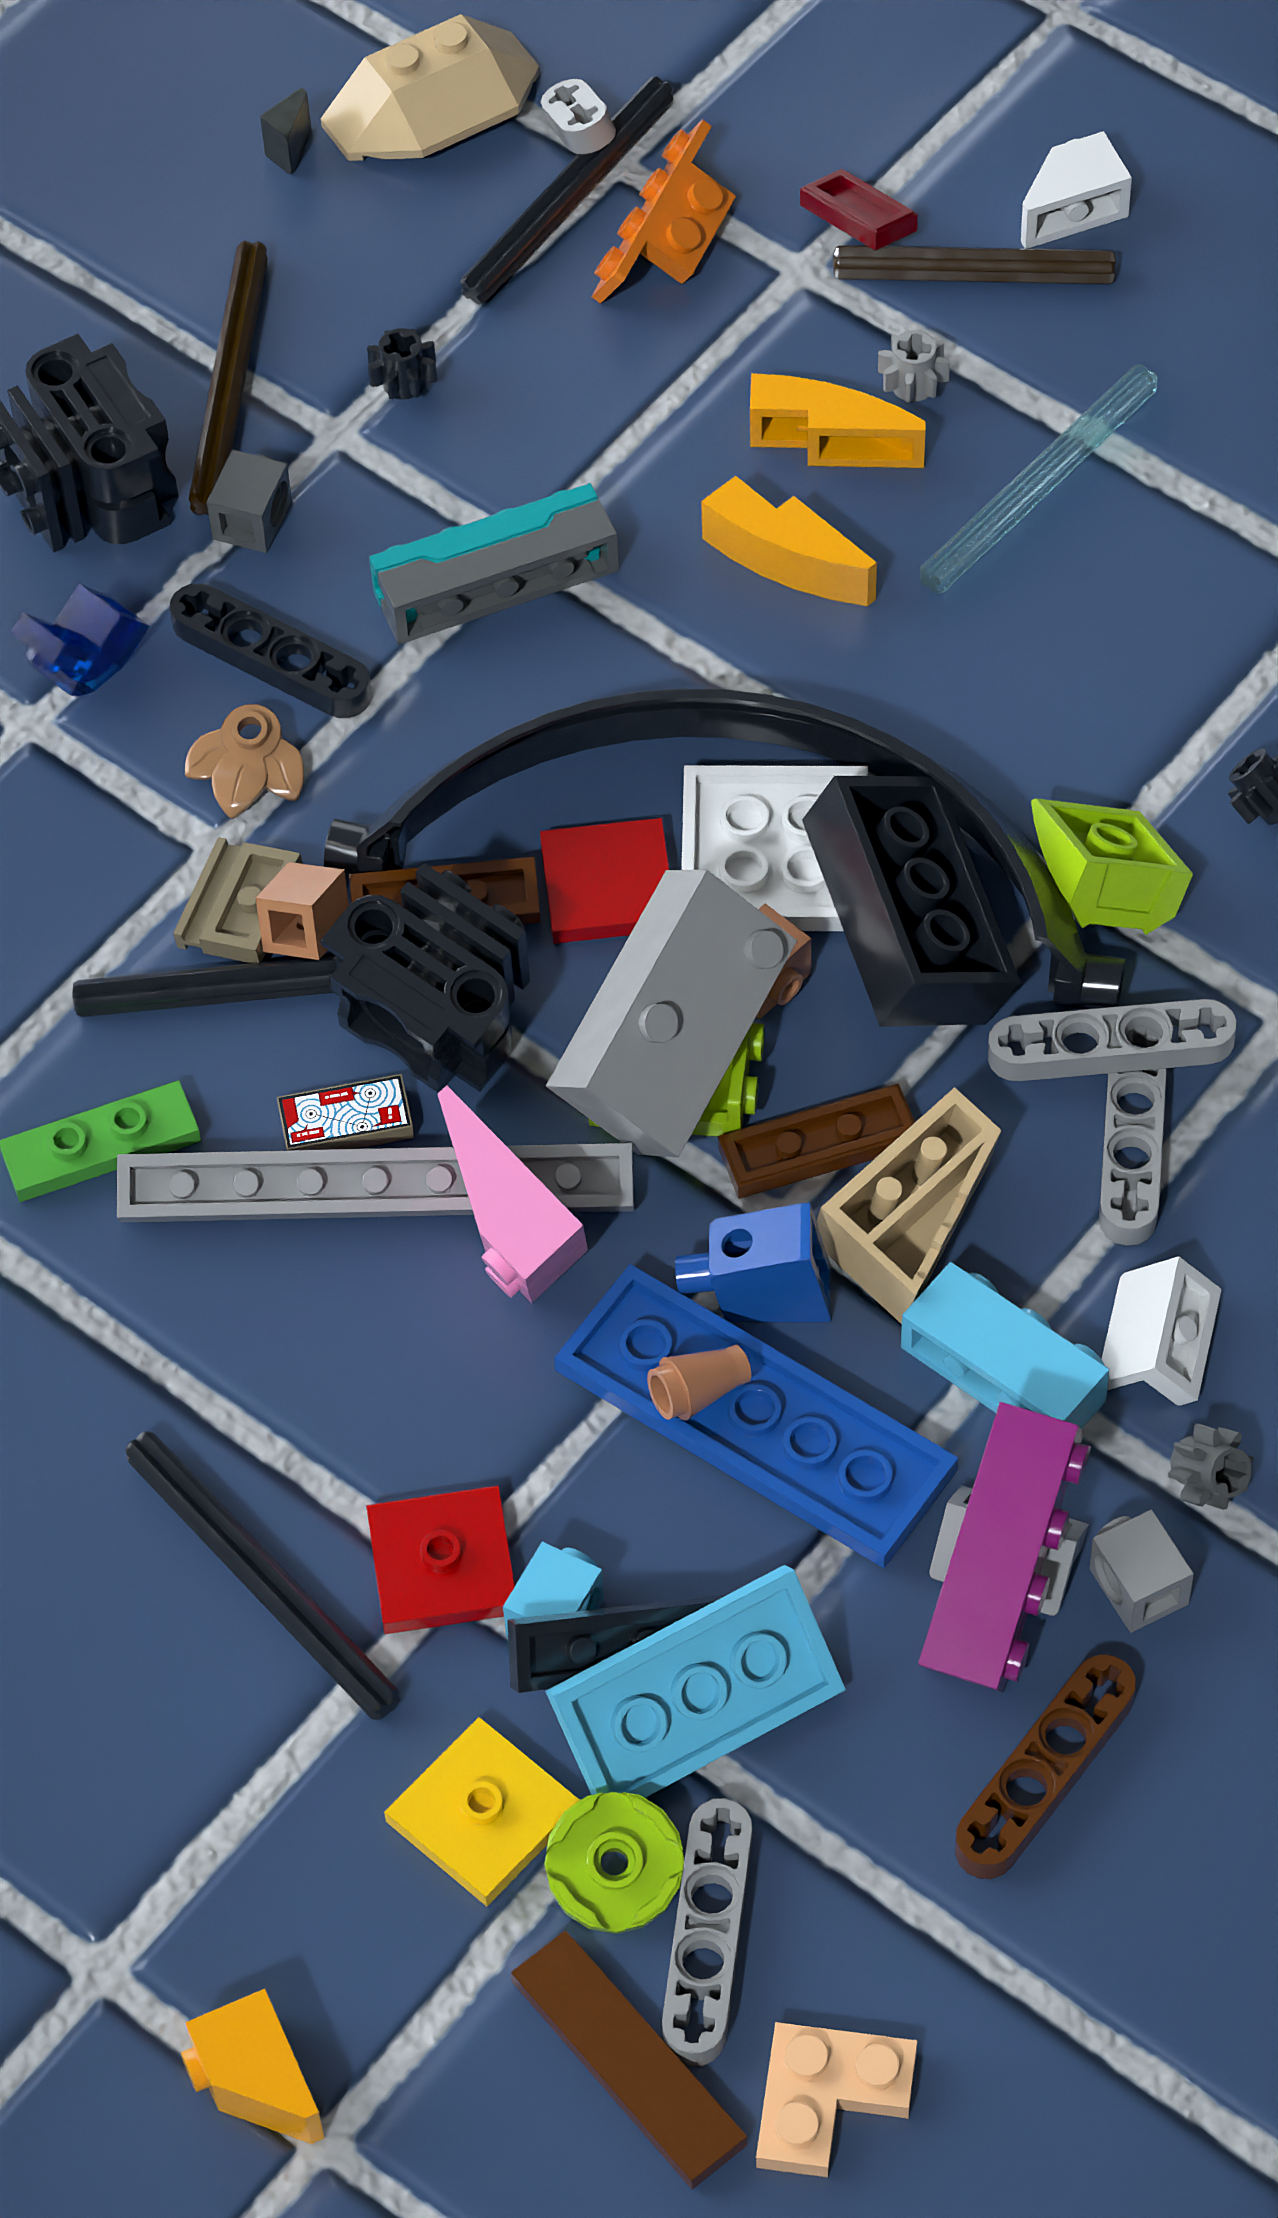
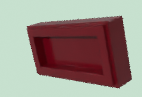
(858, 209)

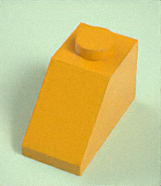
(251, 2068)

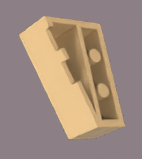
(907, 1202)

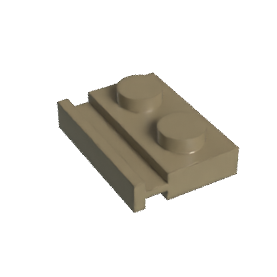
(223, 905)

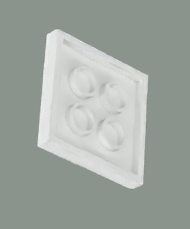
(752, 835)

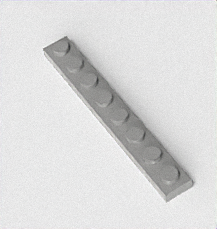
(353, 1182)

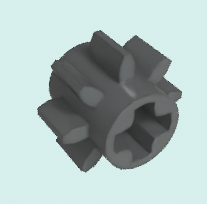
(1210, 1466)

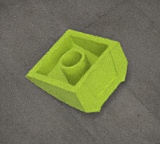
(1110, 864)

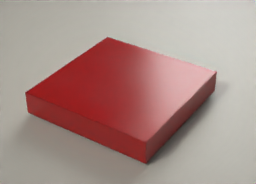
(601, 877)

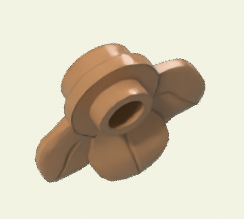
(246, 766)

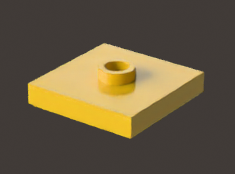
(481, 1811)

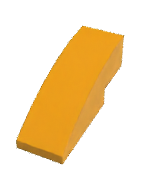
(833, 423)
(787, 544)

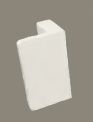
(1162, 1329)

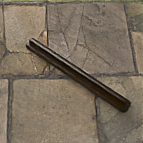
(229, 371)

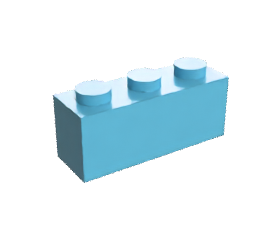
(1001, 1350)

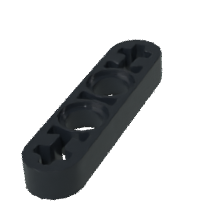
(276, 643)

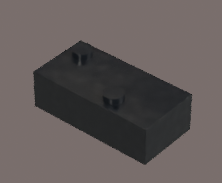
(910, 901)

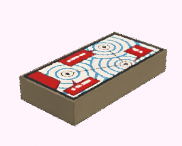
(346, 1115)

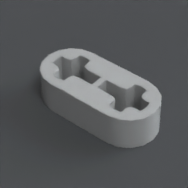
(578, 116)

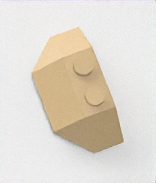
(431, 91)

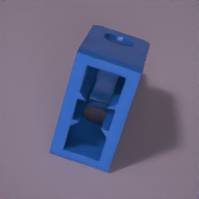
(763, 1267)

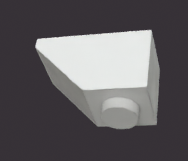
(1075, 191)

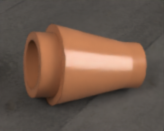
(693, 1381)

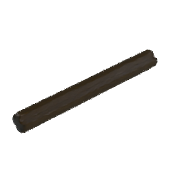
(974, 264)

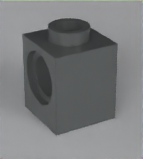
(249, 501)

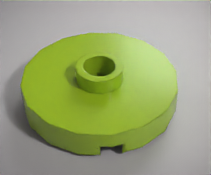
(621, 1825)

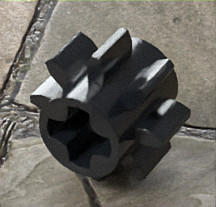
(402, 363)
(1256, 787)

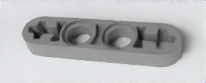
(1113, 1050)
(1137, 1131)
(705, 1930)

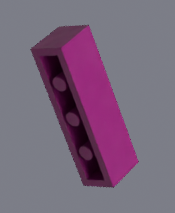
(1003, 1546)

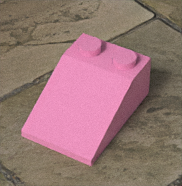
(521, 1223)

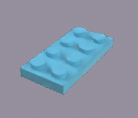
(697, 1688)

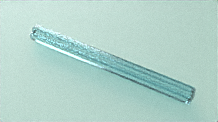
(1038, 479)

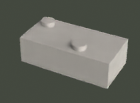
(672, 1012)

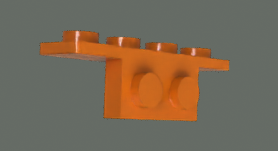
(675, 221)

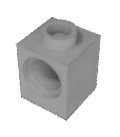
(1140, 1569)

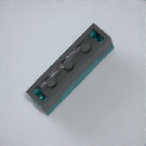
(494, 563)

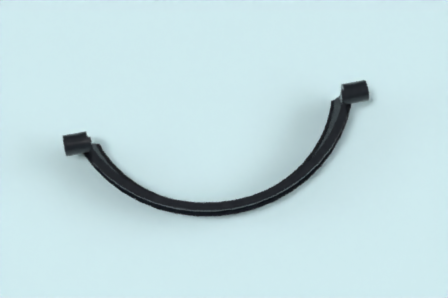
(1074, 975)

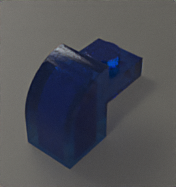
(85, 642)

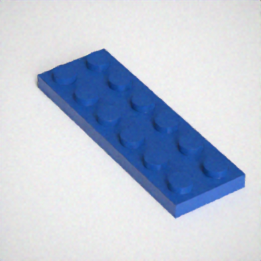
(778, 1434)

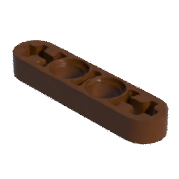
(1053, 1770)

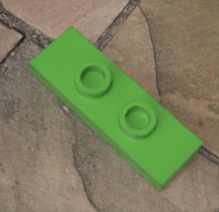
(90, 1141)

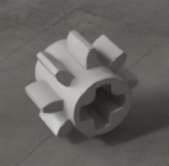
(913, 366)

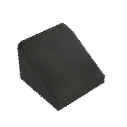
(287, 130)

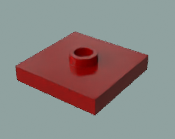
(440, 1559)

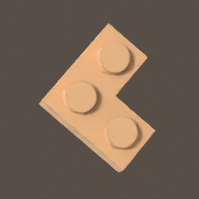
(815, 2075)

